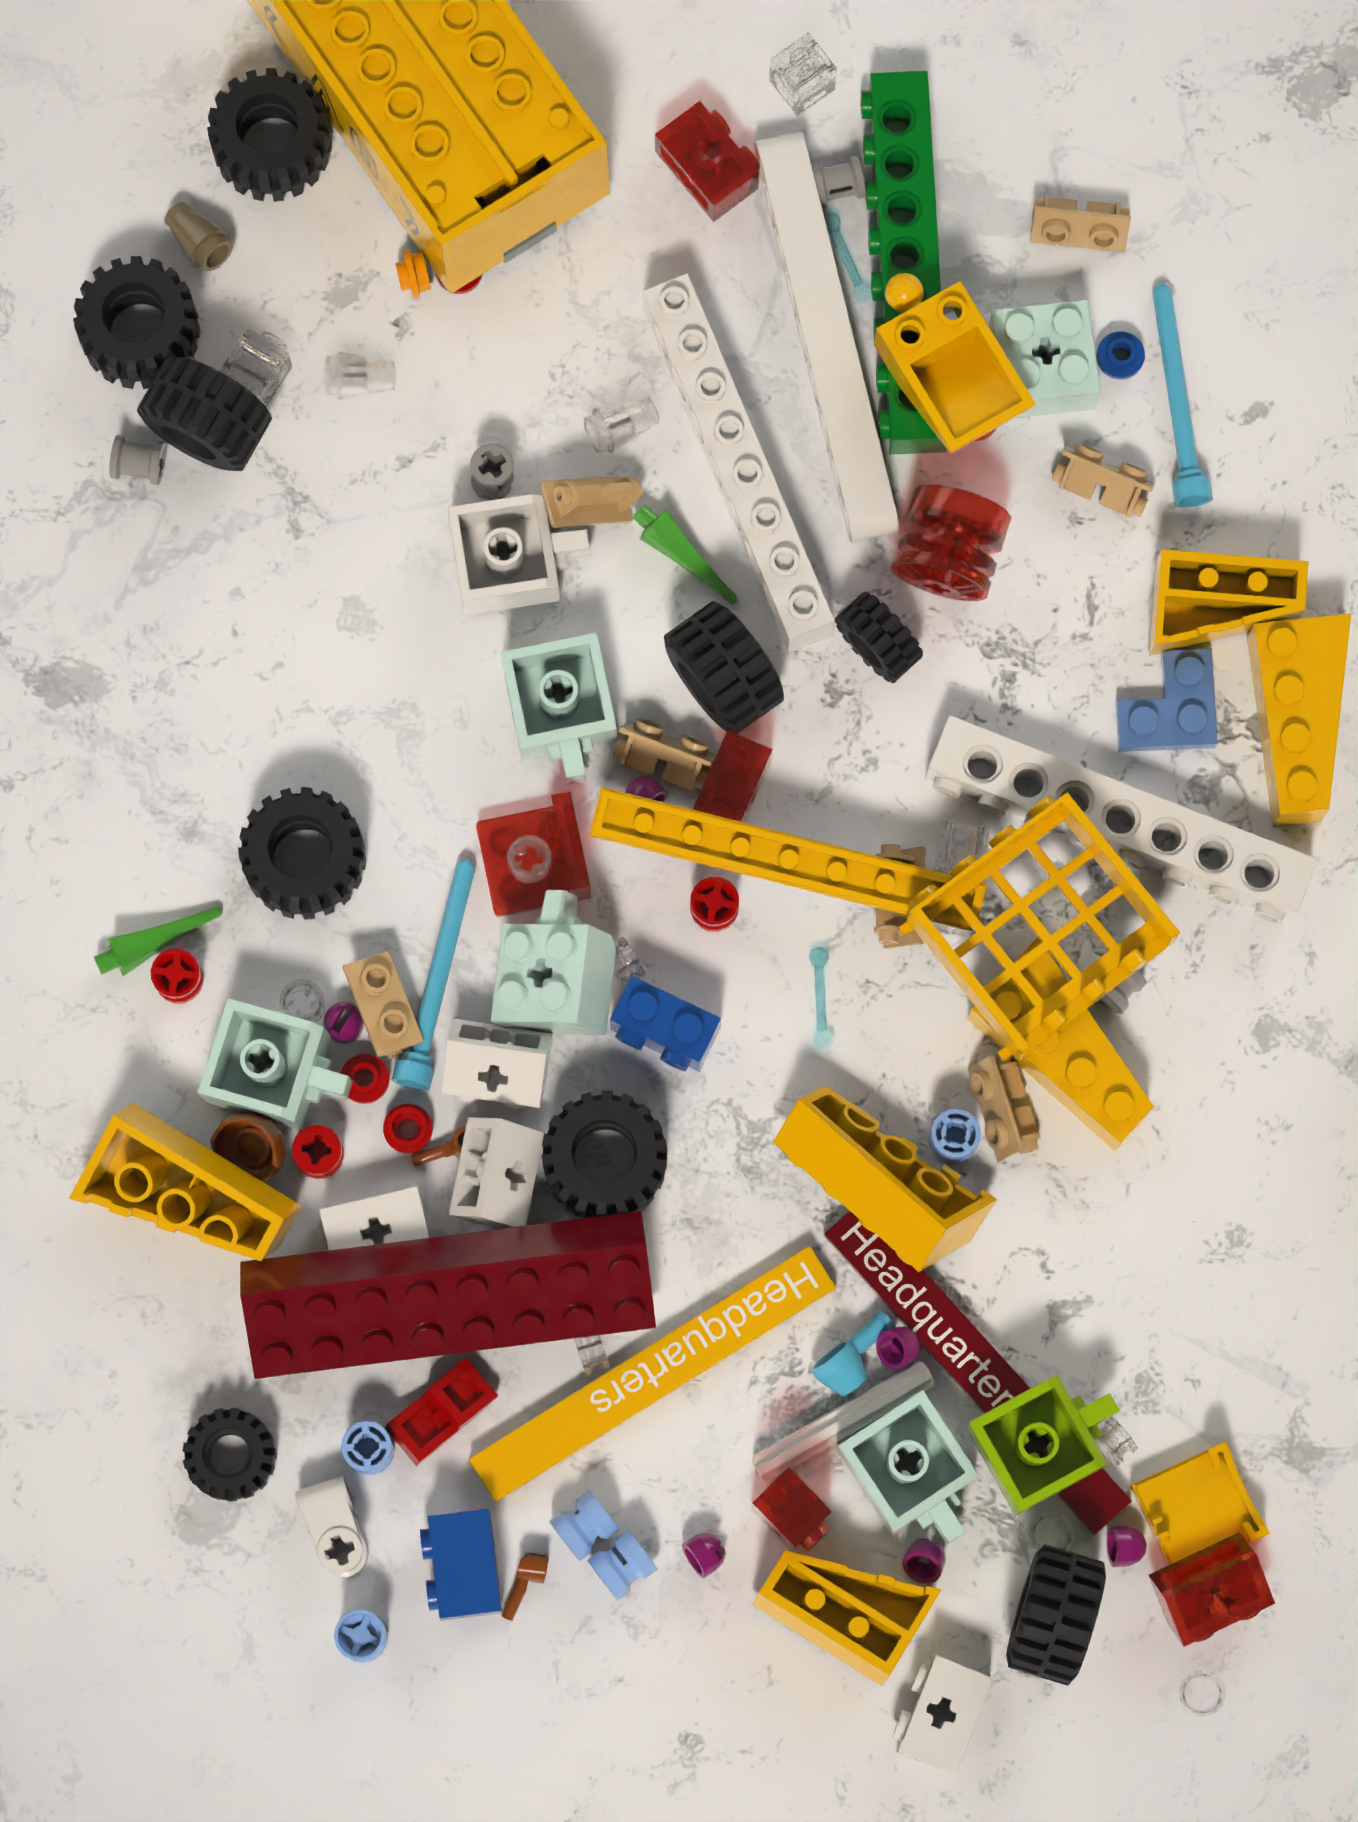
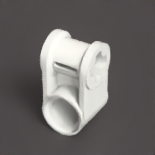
(332, 1517)

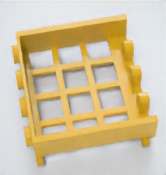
(1085, 986)

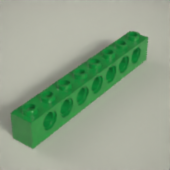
(902, 98)

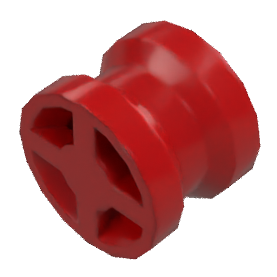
(716, 894)
(177, 966)
(325, 1162)

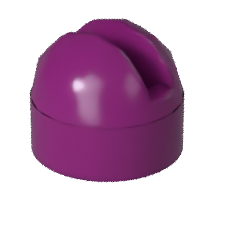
(647, 788)
(351, 1029)
(898, 1347)
(1125, 1546)
(704, 1553)
(919, 1571)

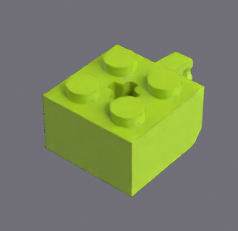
(1046, 1413)

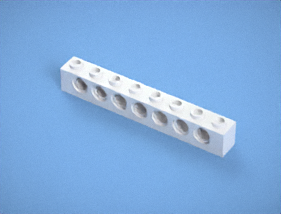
(738, 463)
(1286, 868)

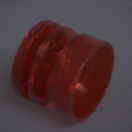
(951, 542)

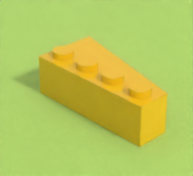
(1298, 706)
(1076, 1061)
(881, 1179)
(182, 1186)

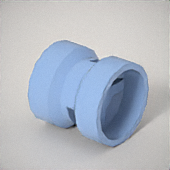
(954, 1144)
(370, 1456)
(585, 1524)
(616, 1575)
(353, 1633)

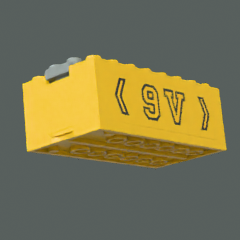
(449, 121)

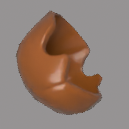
(251, 1143)

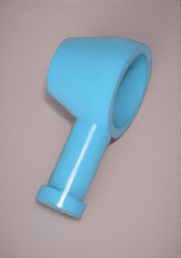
(842, 1366)

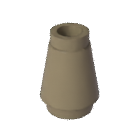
(199, 237)

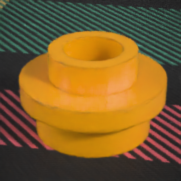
(413, 273)

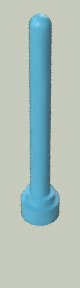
(1191, 485)
(415, 1067)

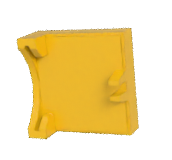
(1197, 1504)

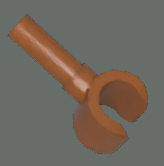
(444, 1150)
(531, 1568)

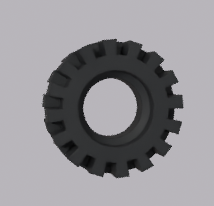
(878, 637)
(199, 1446)

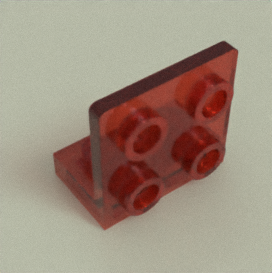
(559, 830)

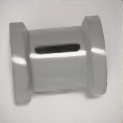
(840, 180)
(137, 459)
(498, 459)

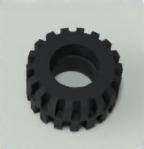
(262, 99)
(125, 287)
(204, 413)
(724, 667)
(289, 815)
(596, 1114)
(1056, 1614)

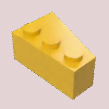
(1221, 596)
(846, 1611)

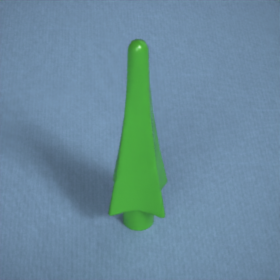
(666, 537)
(136, 947)

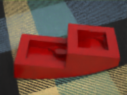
(441, 1411)

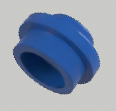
(1120, 368)

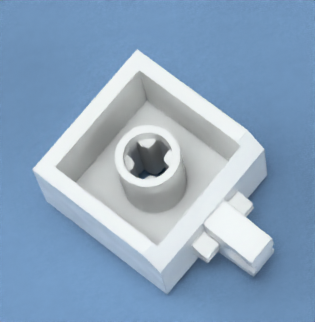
(533, 547)

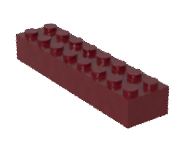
(447, 1294)

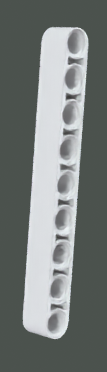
(826, 337)

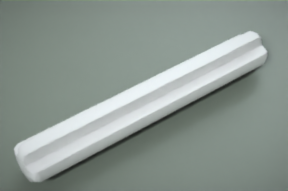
(842, 1421)

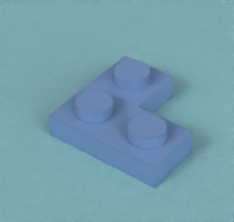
(1179, 719)

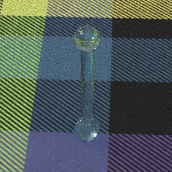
(862, 292)
(819, 958)

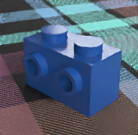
(665, 1025)
(463, 1565)

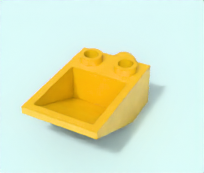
(955, 368)

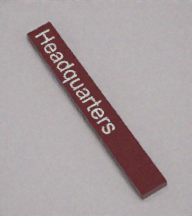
(960, 1351)

